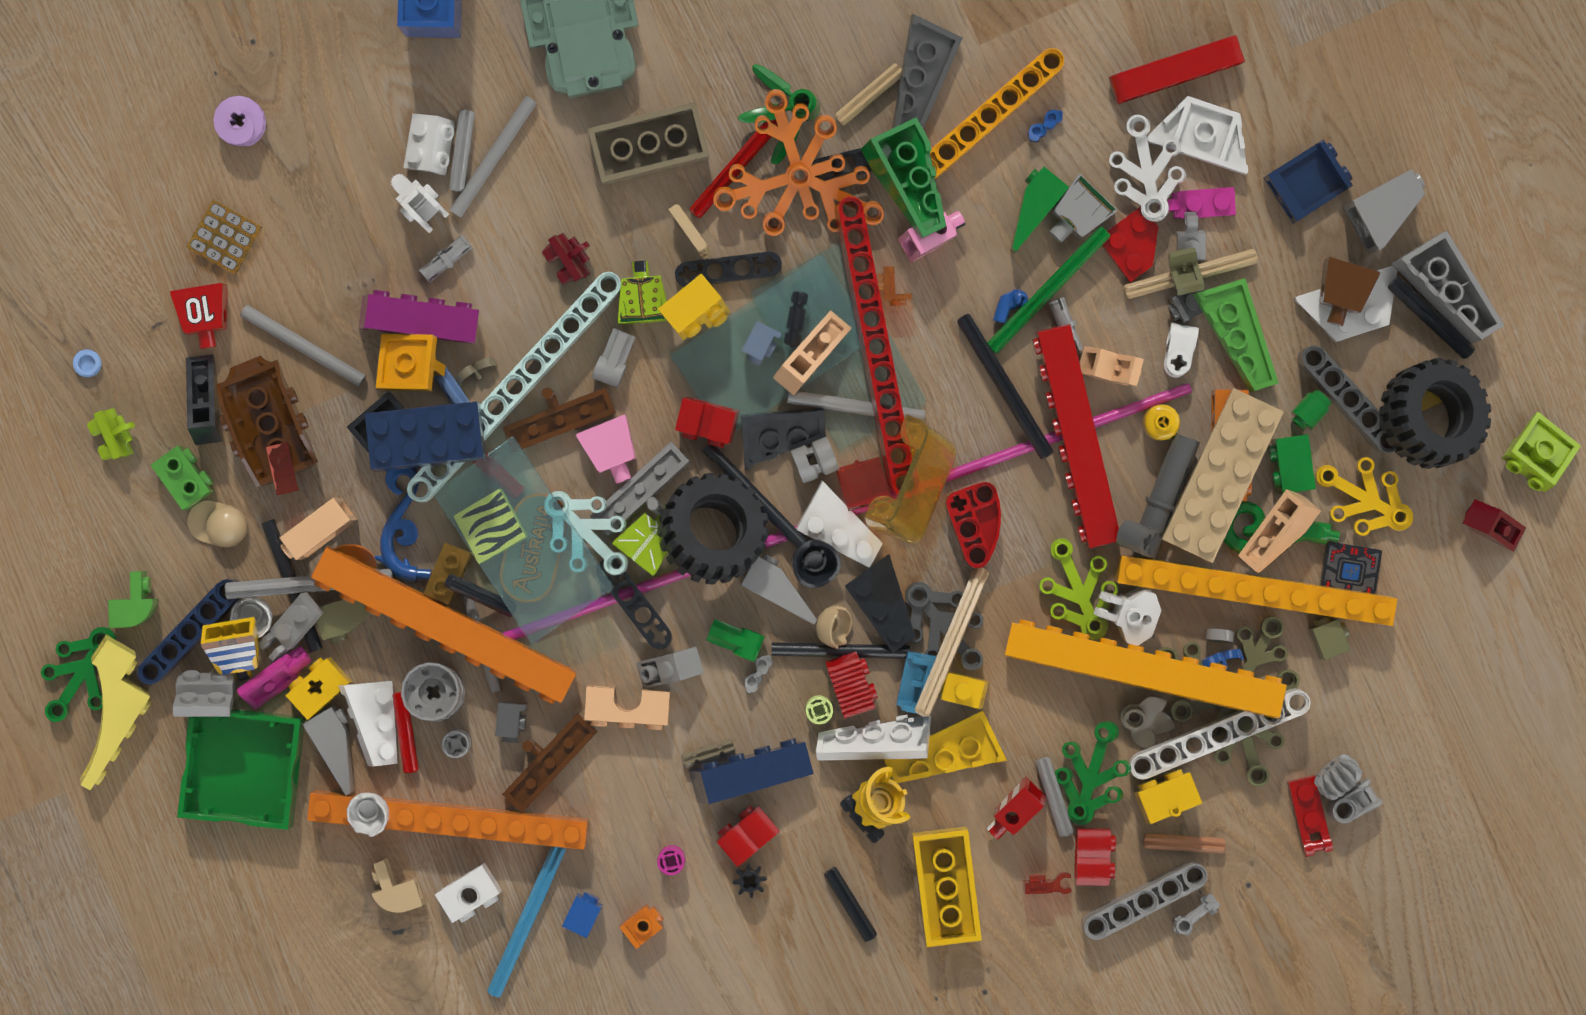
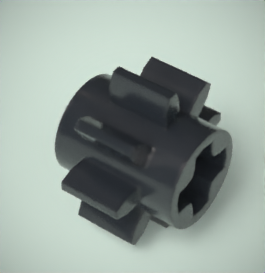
(748, 872)

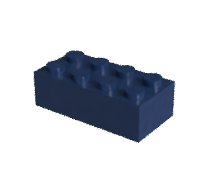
(425, 436)

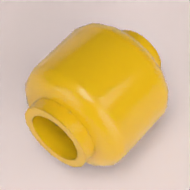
(1151, 424)

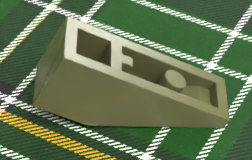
(340, 619)

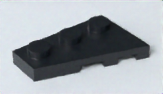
(777, 432)
(883, 603)

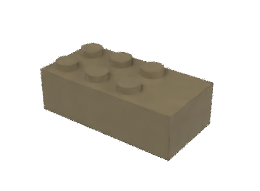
(648, 144)

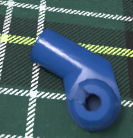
(1008, 302)

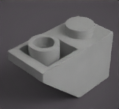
(670, 667)

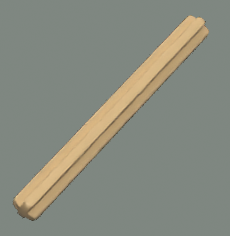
(951, 642)

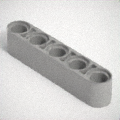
(1158, 900)

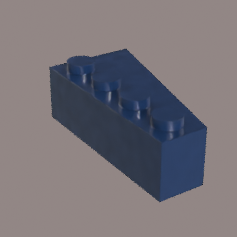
(751, 772)

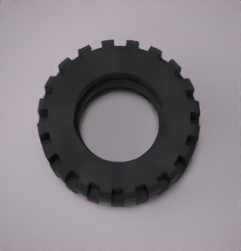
(1465, 409)
(737, 505)

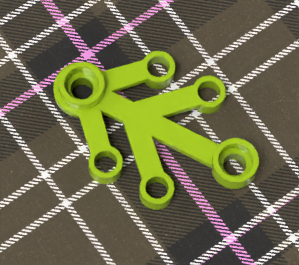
(1081, 593)

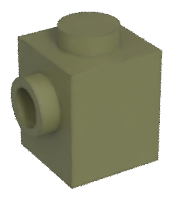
(1329, 637)

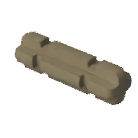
(708, 753)

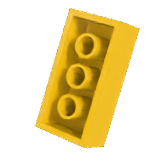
(946, 886)

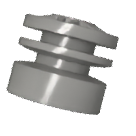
(417, 693)

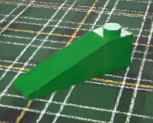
(905, 170)

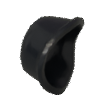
(815, 563)

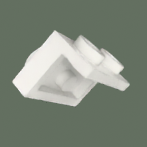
(429, 144)

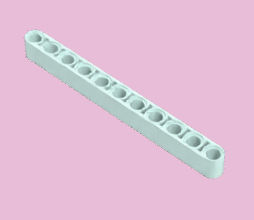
(528, 380)

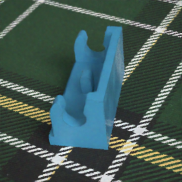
(913, 679)

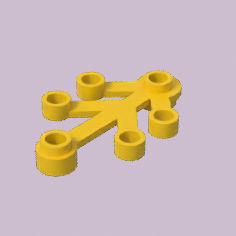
(1368, 499)

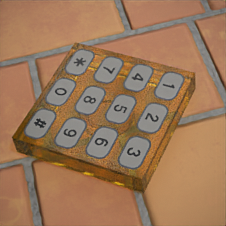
(224, 237)

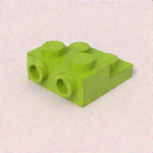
(1540, 453)

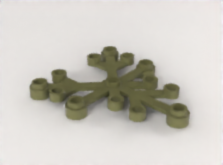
(1255, 656)

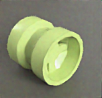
(819, 705)

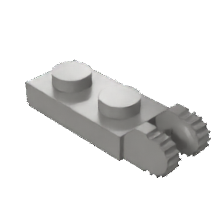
(292, 626)

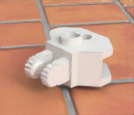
(417, 201)
(1130, 612)

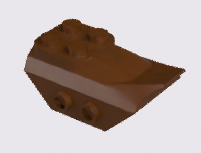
(261, 414)

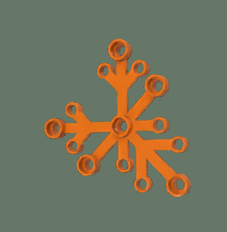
(828, 189)

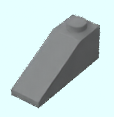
(773, 584)
(332, 740)

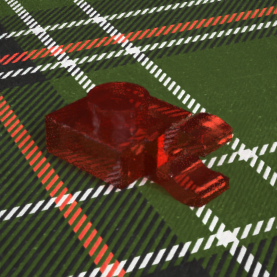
(1040, 885)

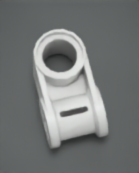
(1180, 344)

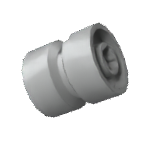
(824, 456)

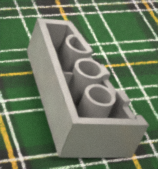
(1450, 287)

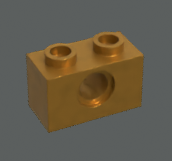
(450, 561)

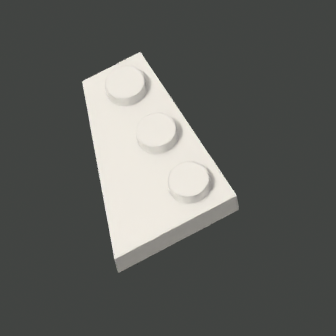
(831, 522)

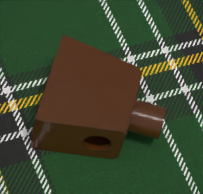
(1345, 288)

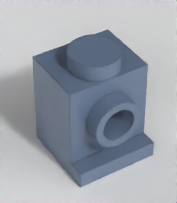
(760, 343)

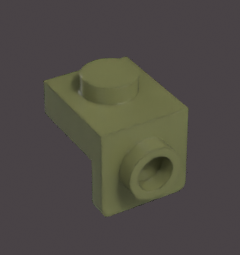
(1185, 271)

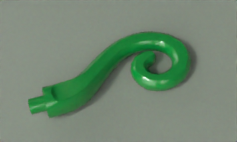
(1317, 533)

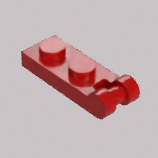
(1309, 815)

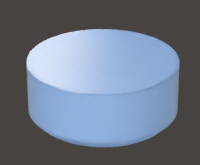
(87, 363)

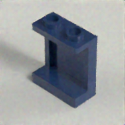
(1309, 181)

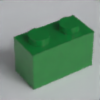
(1292, 464)

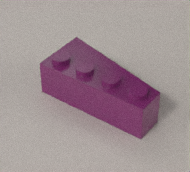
(416, 317)

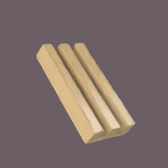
(690, 231)

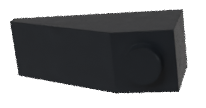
(203, 400)

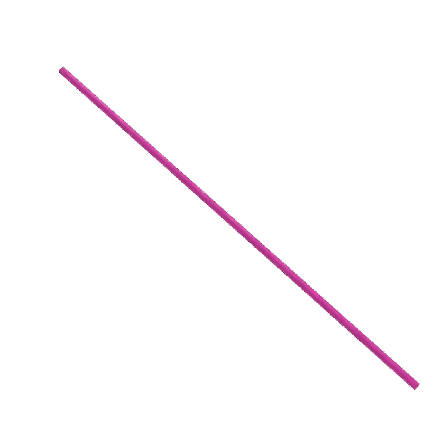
(955, 473)

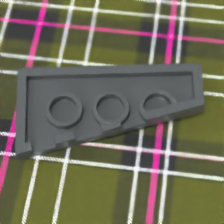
(924, 69)

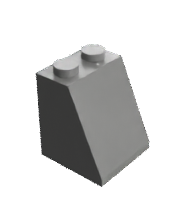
(1384, 209)

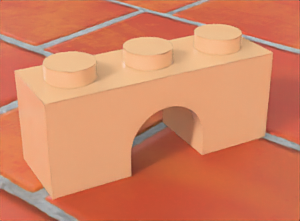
(603, 708)

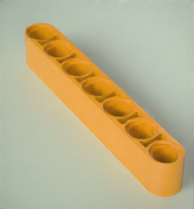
(998, 107)

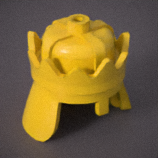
(881, 800)

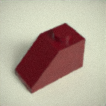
(1493, 524)

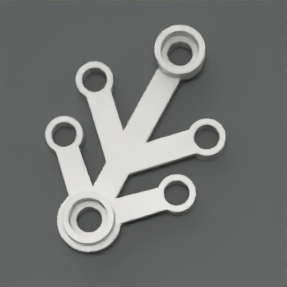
(1148, 173)

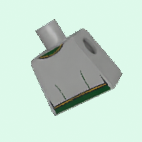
(1080, 210)

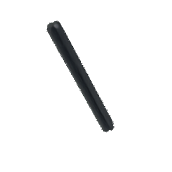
(1005, 386)

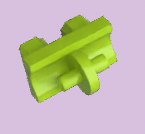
(114, 432)

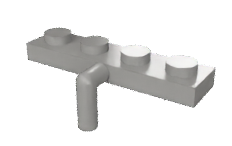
(644, 487)

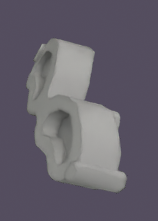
(754, 680)

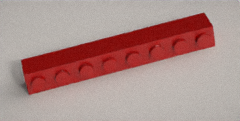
(1078, 435)

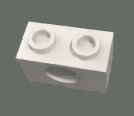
(452, 897)

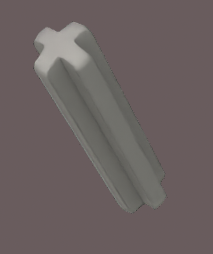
(461, 150)
(1054, 796)

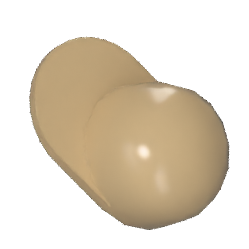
(217, 524)

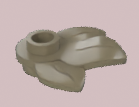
(1150, 722)

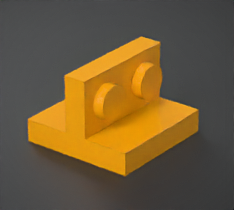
(407, 362)

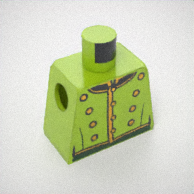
(641, 296)

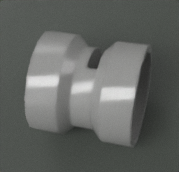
(452, 743)

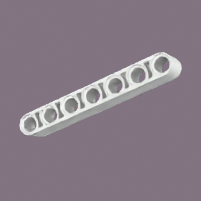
(1208, 745)

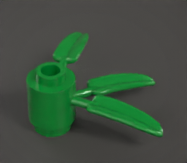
(800, 96)

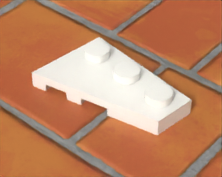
(375, 720)

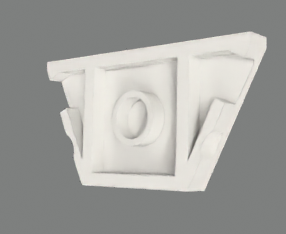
(1204, 134)
(1373, 316)

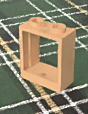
(317, 529)

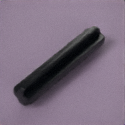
(477, 594)
(850, 904)

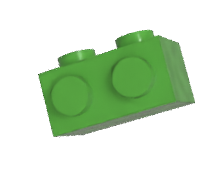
(183, 477)

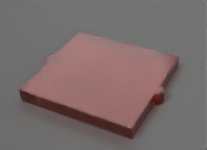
(862, 483)

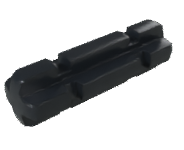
(796, 318)
(849, 804)

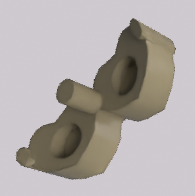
(474, 368)

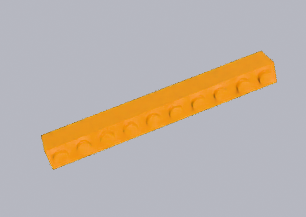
(1255, 589)
(1146, 670)

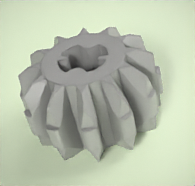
(1338, 776)

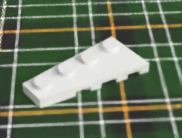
(891, 740)

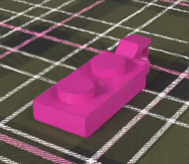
(1205, 202)
(274, 678)

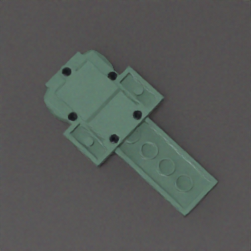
(583, 43)

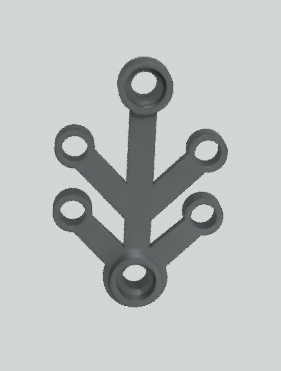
(939, 620)

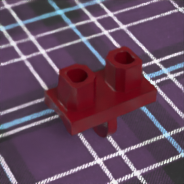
(572, 256)

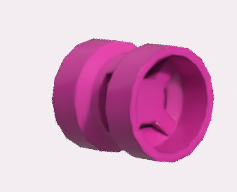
(672, 855)

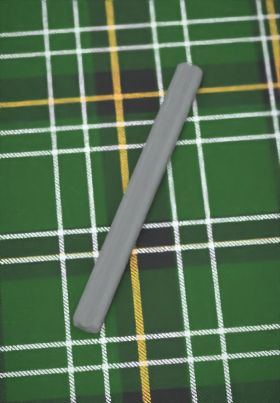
(275, 586)

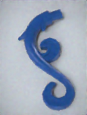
(410, 532)

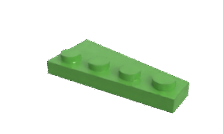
(1239, 331)

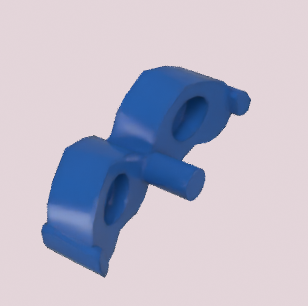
(1040, 130)
(1222, 657)

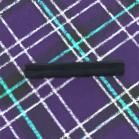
(1431, 317)

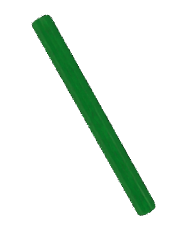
(1048, 289)

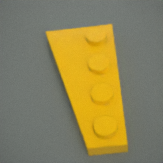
(951, 749)

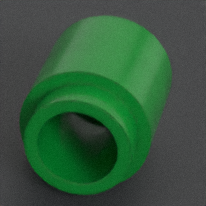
(1311, 410)

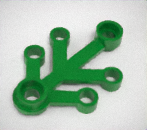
(83, 671)
(1090, 776)

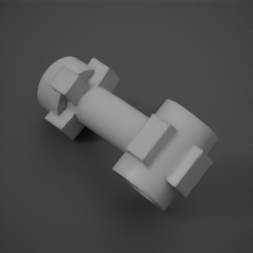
(1184, 924)

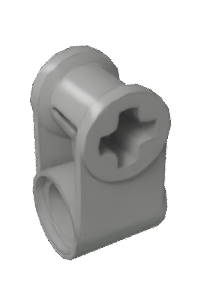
(1359, 801)

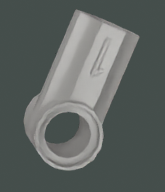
(612, 365)

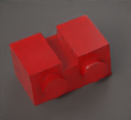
(707, 420)

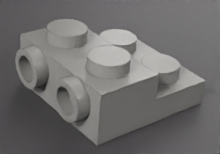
(204, 694)

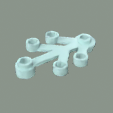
(585, 526)

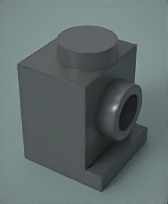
(510, 721)

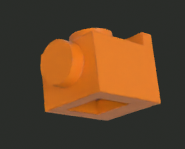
(632, 931)

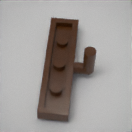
(560, 418)
(548, 761)

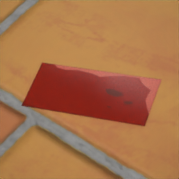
(282, 468)

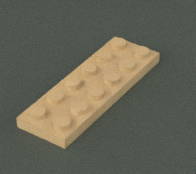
(1222, 475)

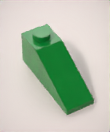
(1038, 199)

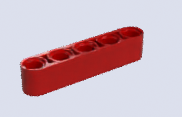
(1176, 69)

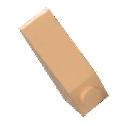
(811, 352)
(1279, 530)

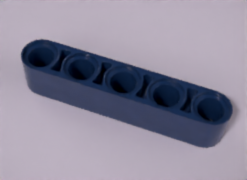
(180, 640)

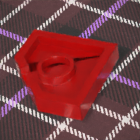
(1132, 244)

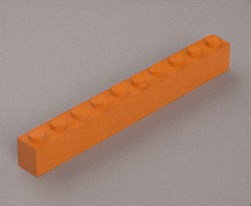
(443, 624)
(461, 820)

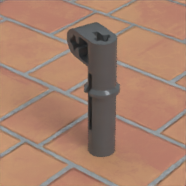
(1147, 535)

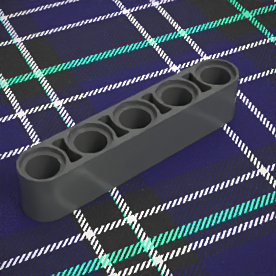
(1336, 393)

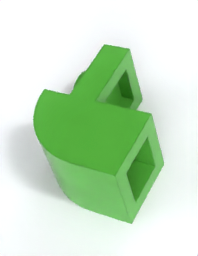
(138, 608)

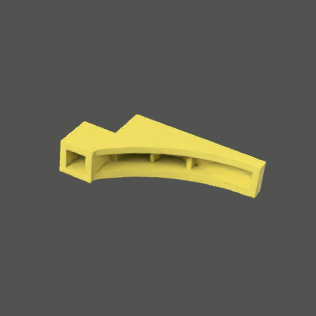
(120, 706)

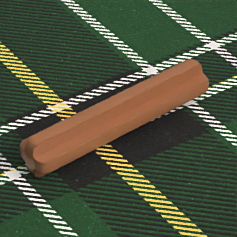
(1184, 843)

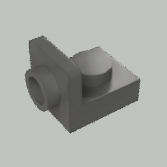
(1184, 307)

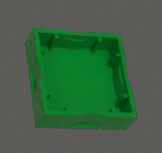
(242, 769)

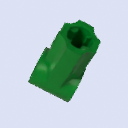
(742, 641)

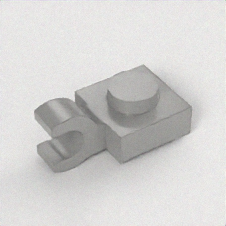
(1192, 236)

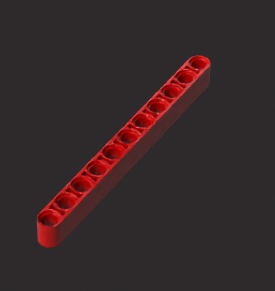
(878, 332)

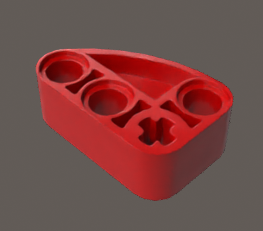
(984, 517)

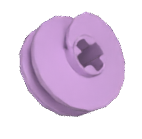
(233, 134)

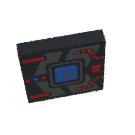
(1350, 567)

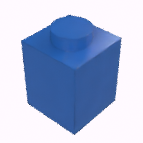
(582, 914)

